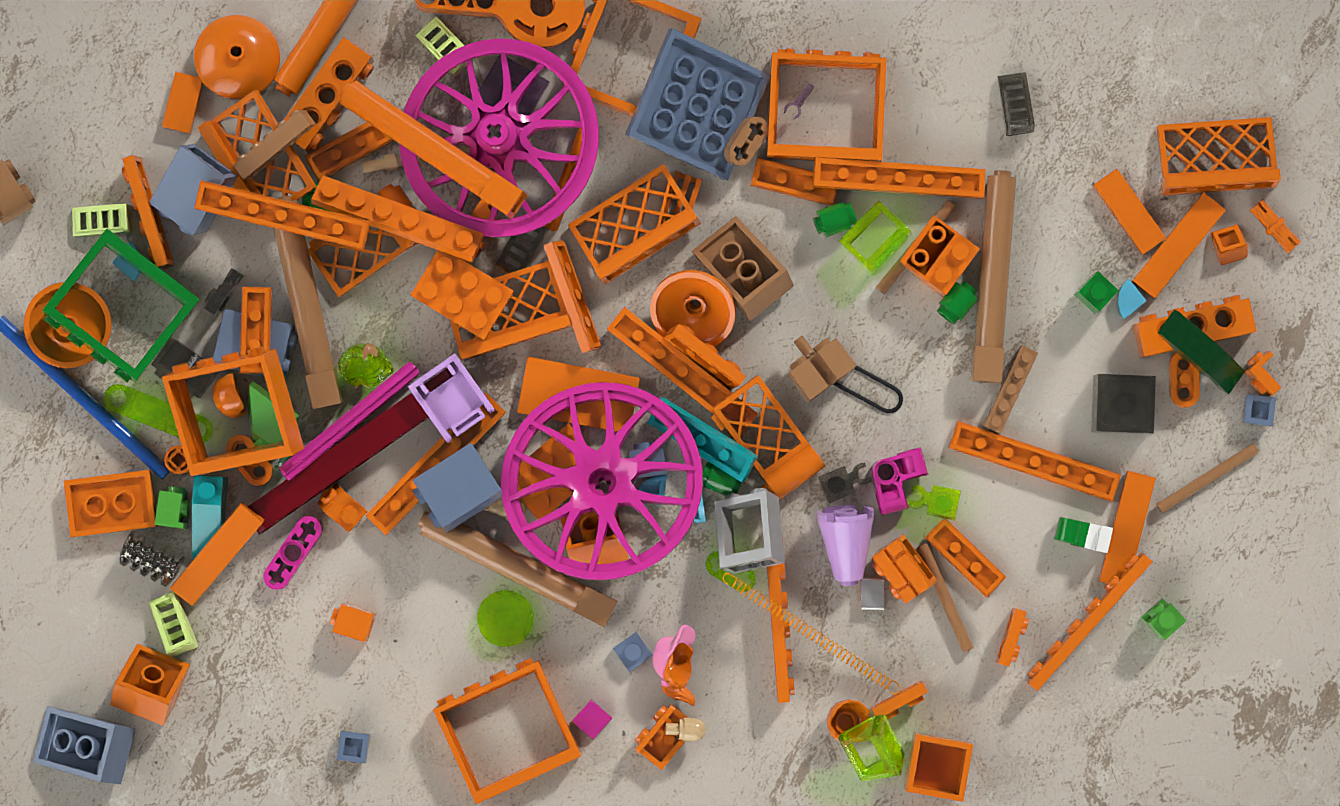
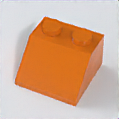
(583, 539)
(149, 684)

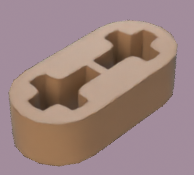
(751, 144)

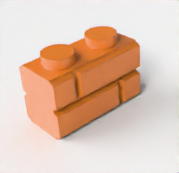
(903, 569)

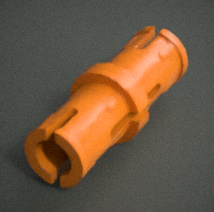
(1275, 226)

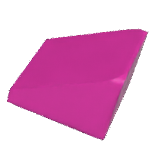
(592, 719)

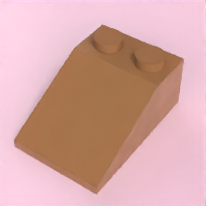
(744, 267)

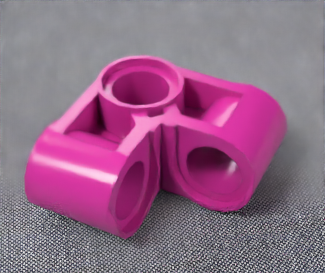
(904, 467)

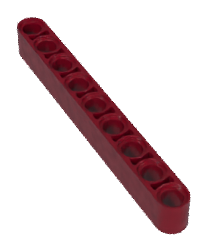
(343, 457)

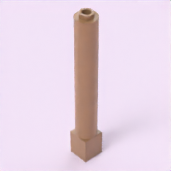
(994, 276)
(308, 318)
(522, 570)

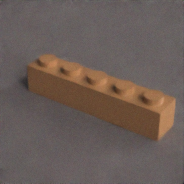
(274, 144)
(1010, 389)

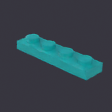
(712, 444)

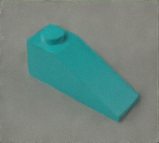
(207, 509)

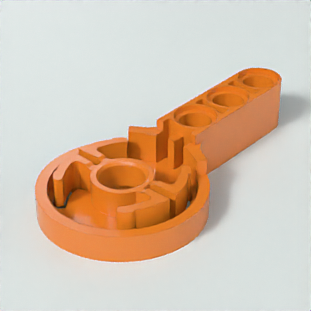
(507, 11)

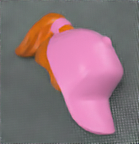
(673, 664)

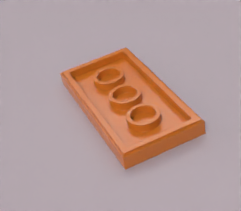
(547, 378)

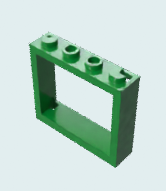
(146, 268)

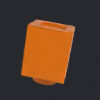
(352, 622)

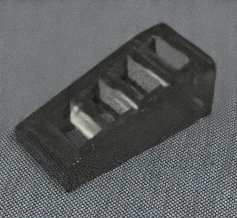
(1016, 127)
(536, 242)

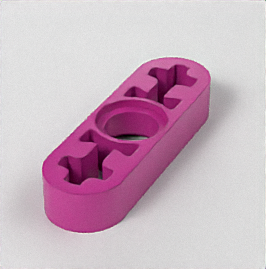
(299, 531)

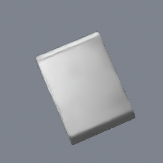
(872, 594)

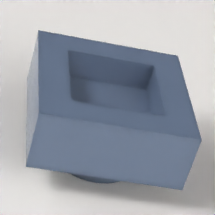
(1259, 410)
(632, 651)
(353, 746)

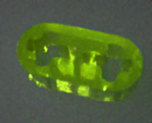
(727, 578)

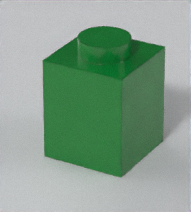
(1096, 292)

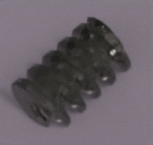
(150, 560)

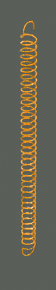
(814, 635)

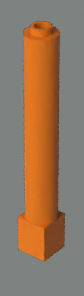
(312, 45)
(432, 148)

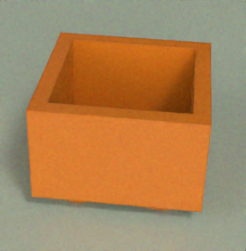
(938, 766)

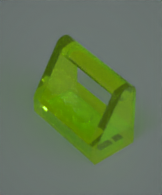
(874, 262)
(885, 742)

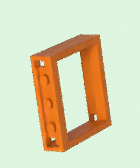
(590, 25)
(839, 60)
(188, 427)
(475, 691)

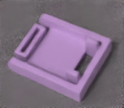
(454, 402)

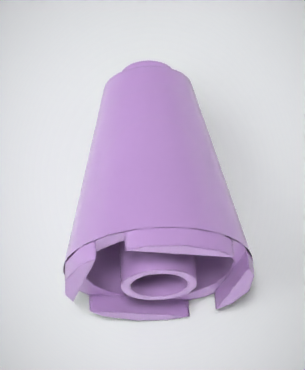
(846, 540)

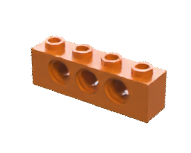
(344, 55)
(1239, 323)

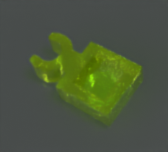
(941, 501)

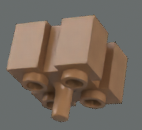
(819, 367)

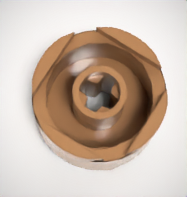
(13, 198)

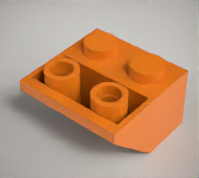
(939, 256)

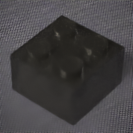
(1123, 404)

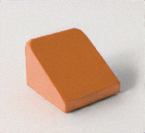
(1229, 244)

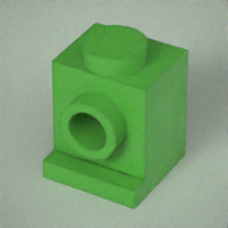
(172, 508)
(1163, 619)

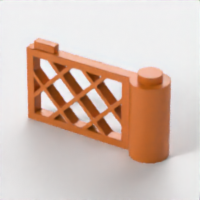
(390, 192)
(791, 468)

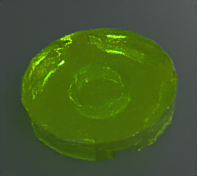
(505, 618)

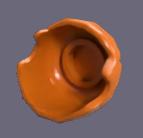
(228, 397)
(845, 716)

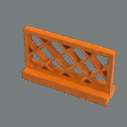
(227, 151)
(1224, 179)
(641, 247)
(522, 331)

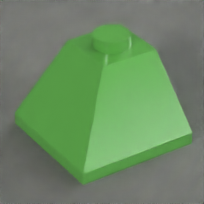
(262, 416)

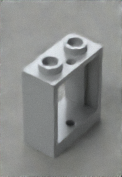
(772, 552)

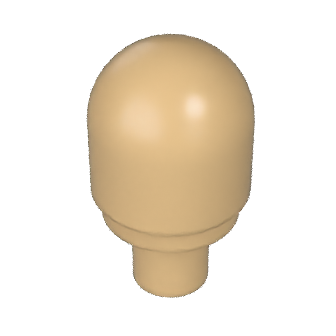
(686, 729)

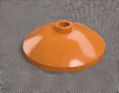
(240, 75)
(673, 305)
(80, 306)

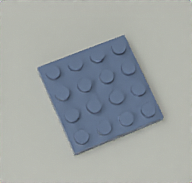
(696, 103)

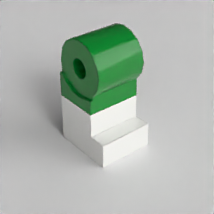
(1084, 534)

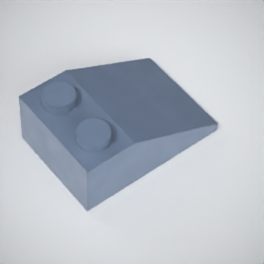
(84, 745)

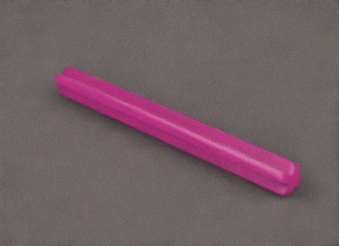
(349, 421)

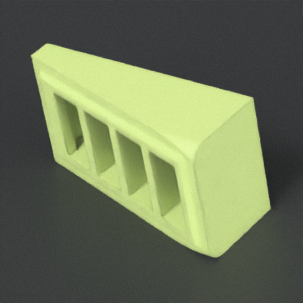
(437, 52)
(124, 219)
(184, 646)

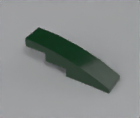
(1201, 351)

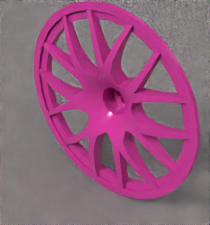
(515, 129)
(598, 466)

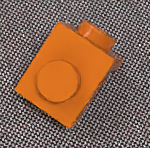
(1262, 380)
(341, 507)

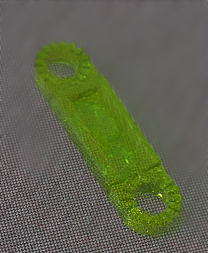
(149, 411)

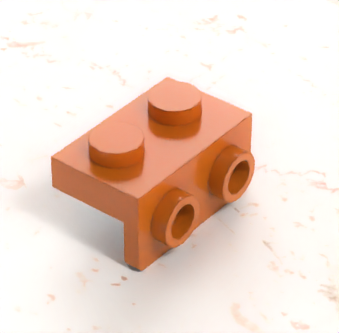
(654, 743)

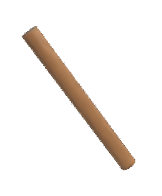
(898, 268)
(1207, 478)
(946, 599)

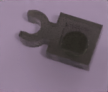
(219, 297)
(839, 483)

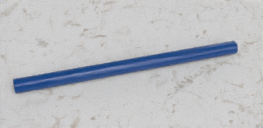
(89, 403)

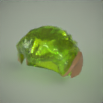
(364, 365)

